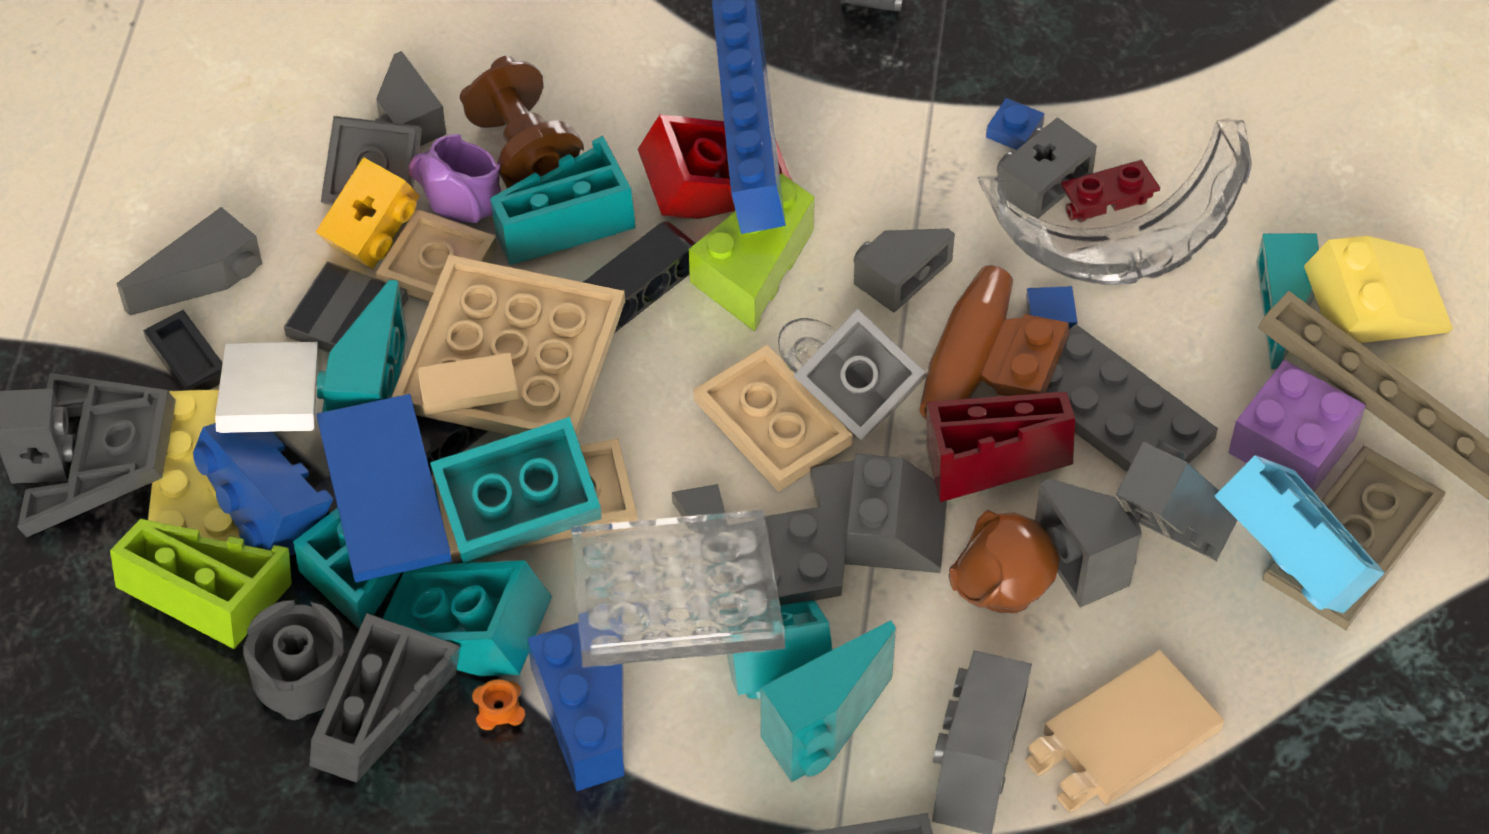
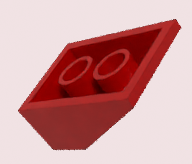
(690, 166)

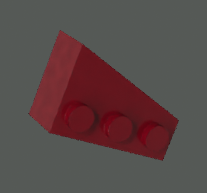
(997, 440)

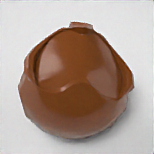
(1005, 563)

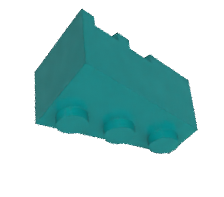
(565, 207)
(326, 565)

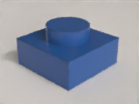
(1014, 124)

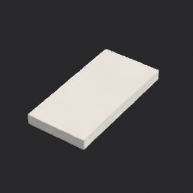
(267, 387)

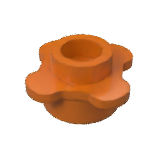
(498, 692)

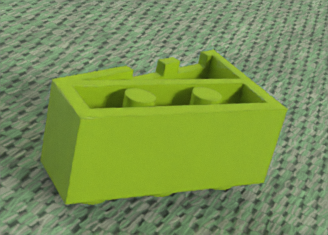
(200, 579)

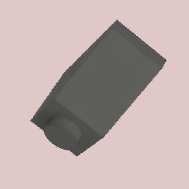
(409, 100)
(901, 263)

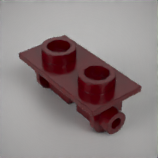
(1116, 186)

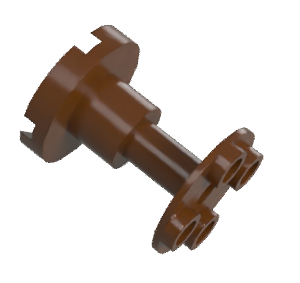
(505, 98)

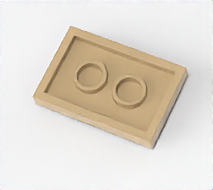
(772, 418)

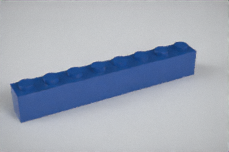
(748, 116)

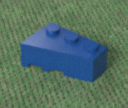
(259, 487)

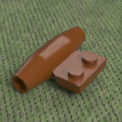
(983, 346)

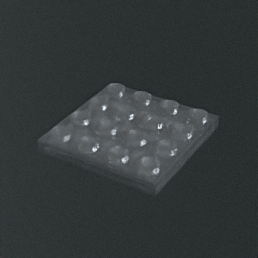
(675, 588)

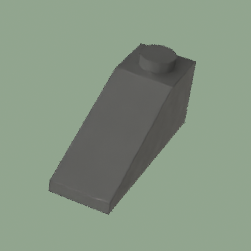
(194, 265)

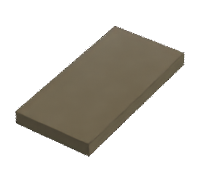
(1381, 510)

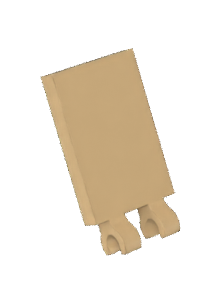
(1125, 732)

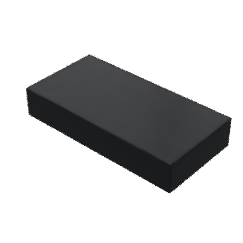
(185, 352)

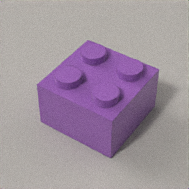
(1298, 424)

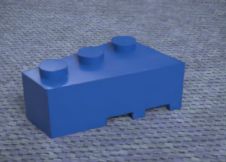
(581, 705)

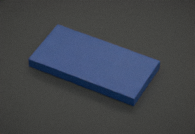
(383, 488)

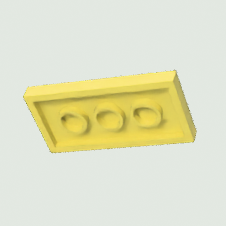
(183, 493)

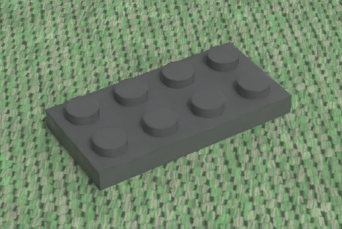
(1121, 406)

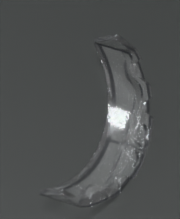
(1146, 244)

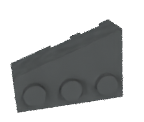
(378, 694)

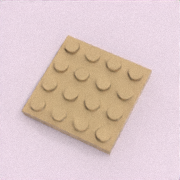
(546, 322)

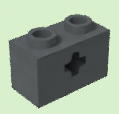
(1039, 166)
(34, 436)

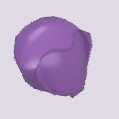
(457, 178)

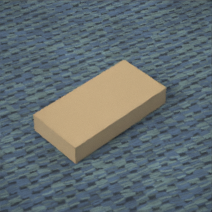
(467, 383)

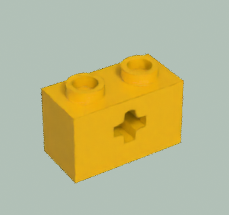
(349, 222)

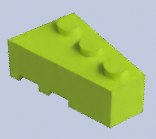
(747, 268)

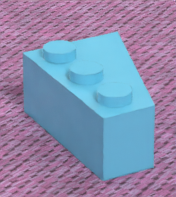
(1300, 534)

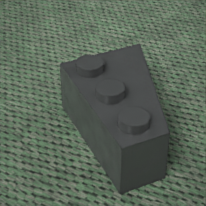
(1175, 500)
(979, 740)

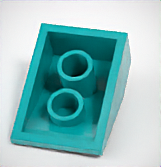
(368, 356)
(477, 606)
(822, 703)

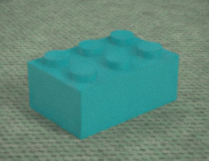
(516, 490)

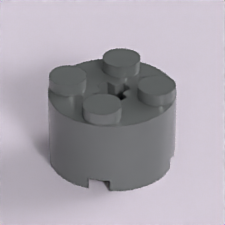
(294, 657)

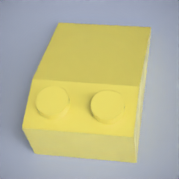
(1376, 289)

